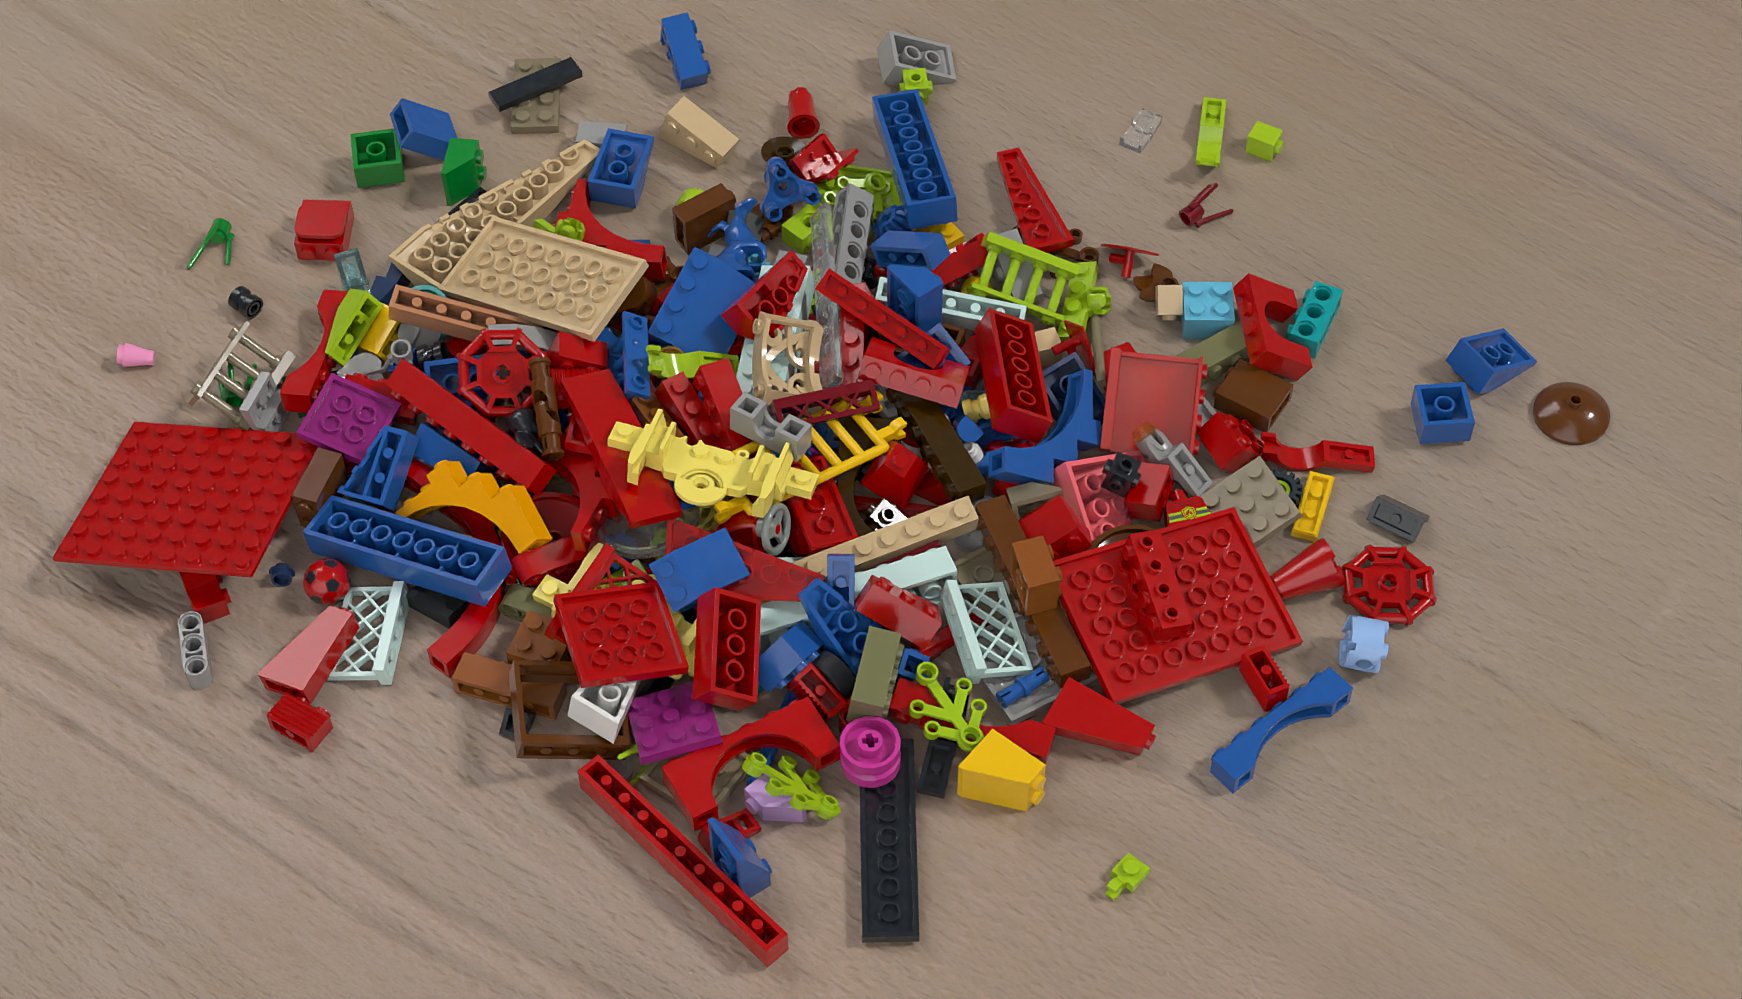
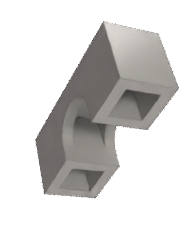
(752, 420)

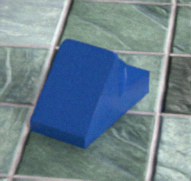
(842, 575)

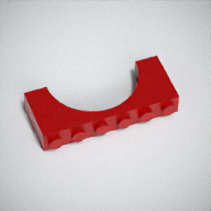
(792, 728)

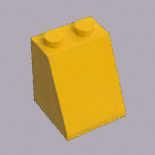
(1001, 774)

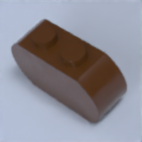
(639, 301)

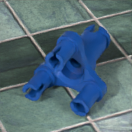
(791, 190)

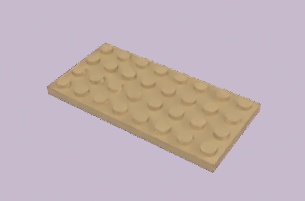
(544, 278)

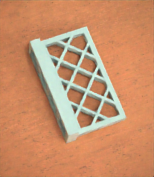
(964, 630)
(389, 640)

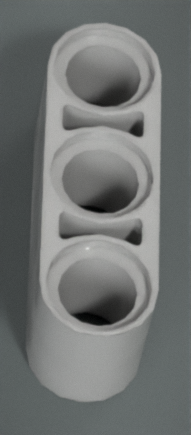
(196, 660)

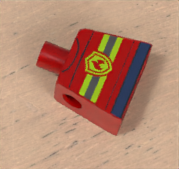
(1183, 508)

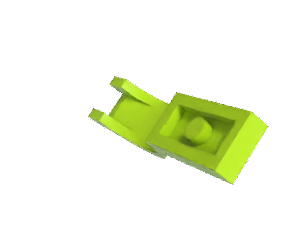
(1211, 132)
(667, 365)

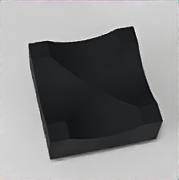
(436, 606)

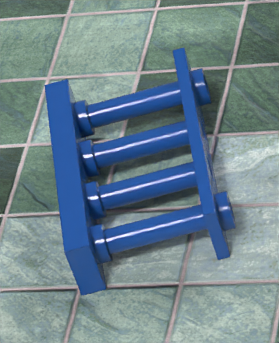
(634, 358)

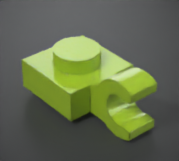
(1126, 874)

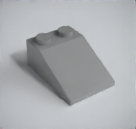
(905, 51)

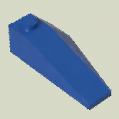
(836, 622)

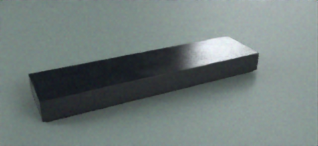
(535, 84)

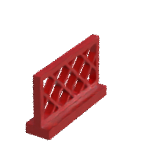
(593, 578)

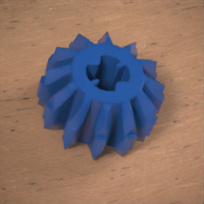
(891, 219)

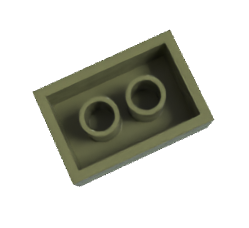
(876, 674)

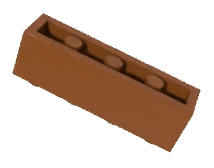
(489, 681)

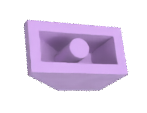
(769, 807)

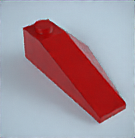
(769, 294)

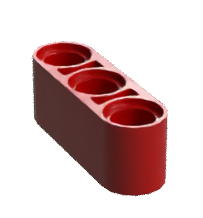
(547, 560)

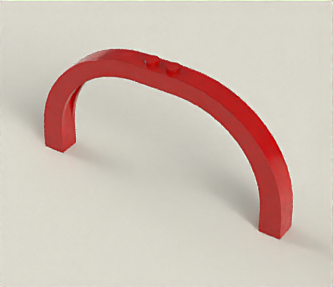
(477, 621)

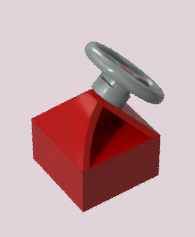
(758, 531)

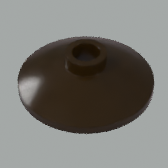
(782, 147)

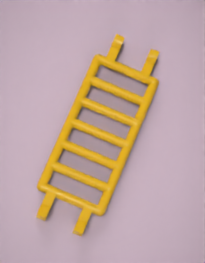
(879, 438)

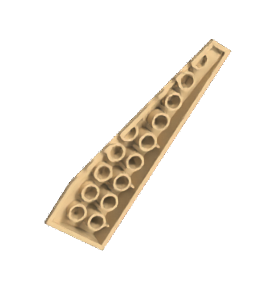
(437, 248)

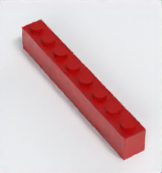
(470, 427)

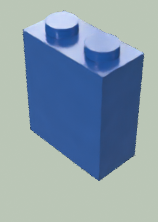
(422, 128)

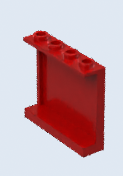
(1155, 391)

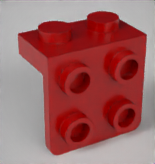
(821, 160)

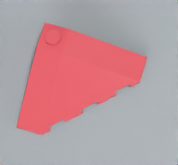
(1082, 491)

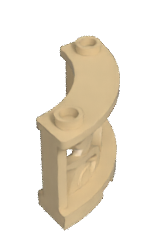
(806, 342)

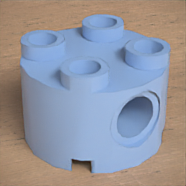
(1363, 644)

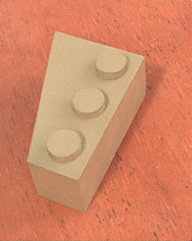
(697, 133)

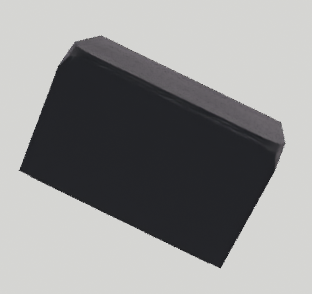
(507, 723)

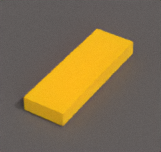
(1313, 506)

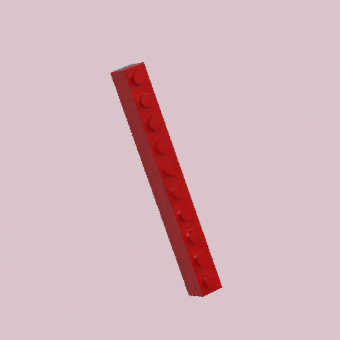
(683, 861)

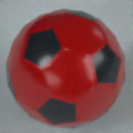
(326, 582)

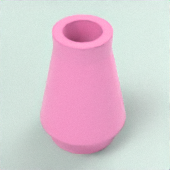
(132, 355)

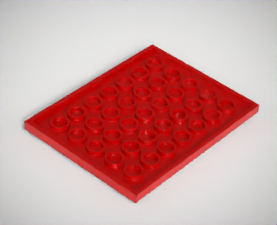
(1224, 591)

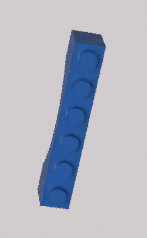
(1319, 698)

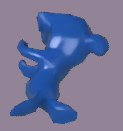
(741, 242)

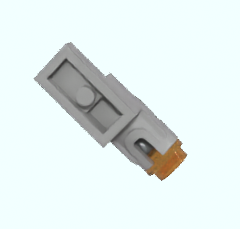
(1159, 450)

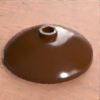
(1571, 422)

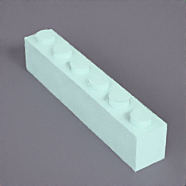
(961, 308)

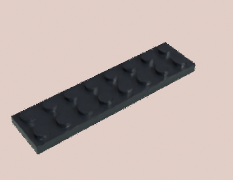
(890, 856)

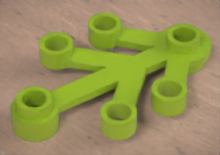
(866, 184)
(948, 711)
(792, 785)

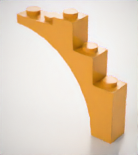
(505, 506)

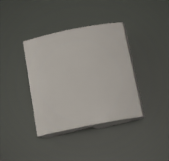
(264, 406)

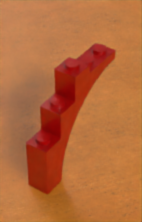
(600, 236)
(595, 502)

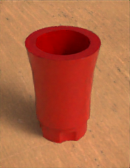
(801, 114)

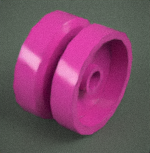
(870, 751)

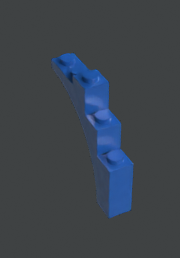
(1072, 432)

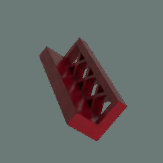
(824, 399)

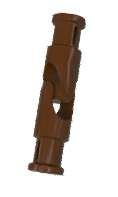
(546, 411)

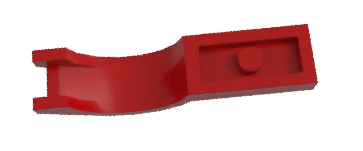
(1324, 454)

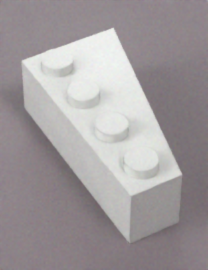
(603, 707)

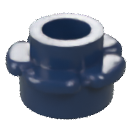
(281, 574)

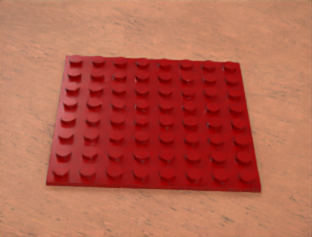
(189, 500)

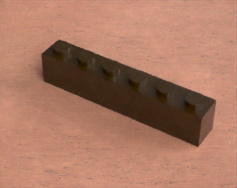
(939, 446)

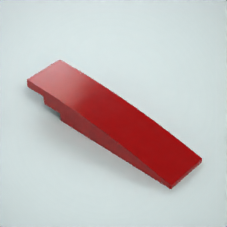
(596, 407)

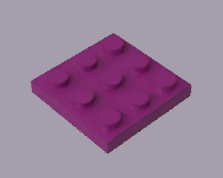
(347, 418)
(672, 723)

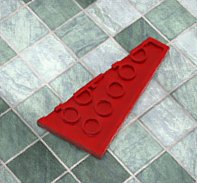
(770, 576)

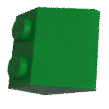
(462, 169)

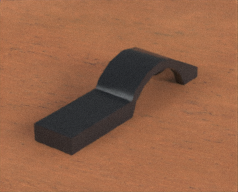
(939, 755)

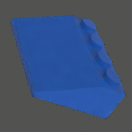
(695, 305)

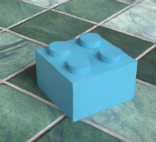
(1206, 309)

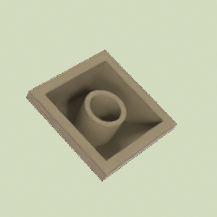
(1030, 496)

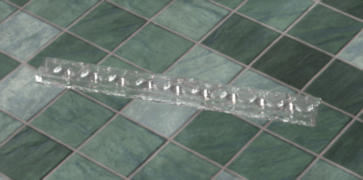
(826, 310)

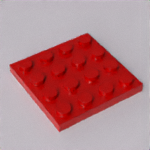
(620, 634)

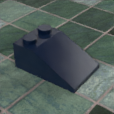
(1056, 386)

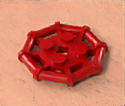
(491, 362)
(1388, 597)

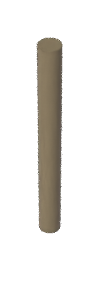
(1098, 351)

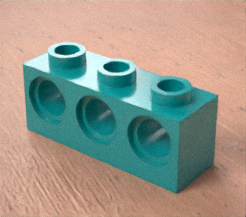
(1315, 316)

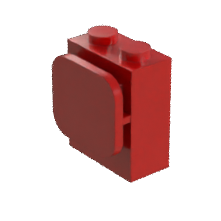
(323, 229)

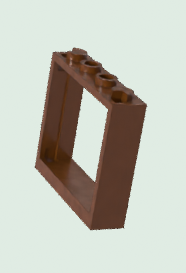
(555, 745)

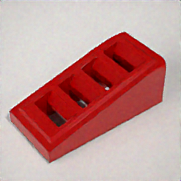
(732, 820)

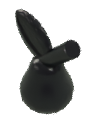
(523, 428)

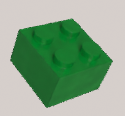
(377, 158)

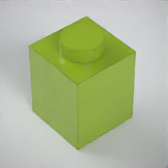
(1264, 141)

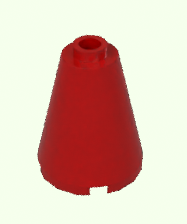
(1309, 572)

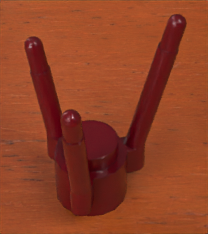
(1194, 212)

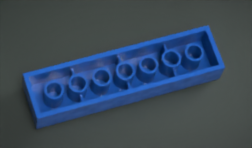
(914, 159)
(408, 550)

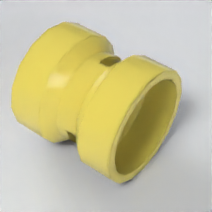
(976, 408)

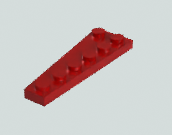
(1034, 212)

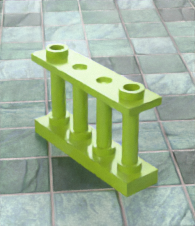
(1041, 263)

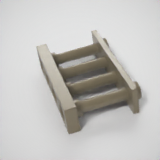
(278, 364)

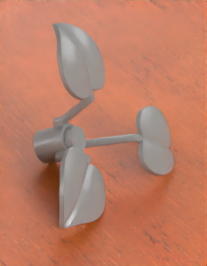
(371, 365)

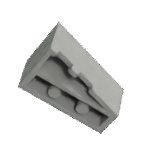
(1024, 273)

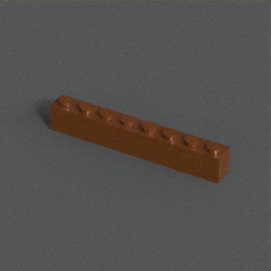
(1050, 628)

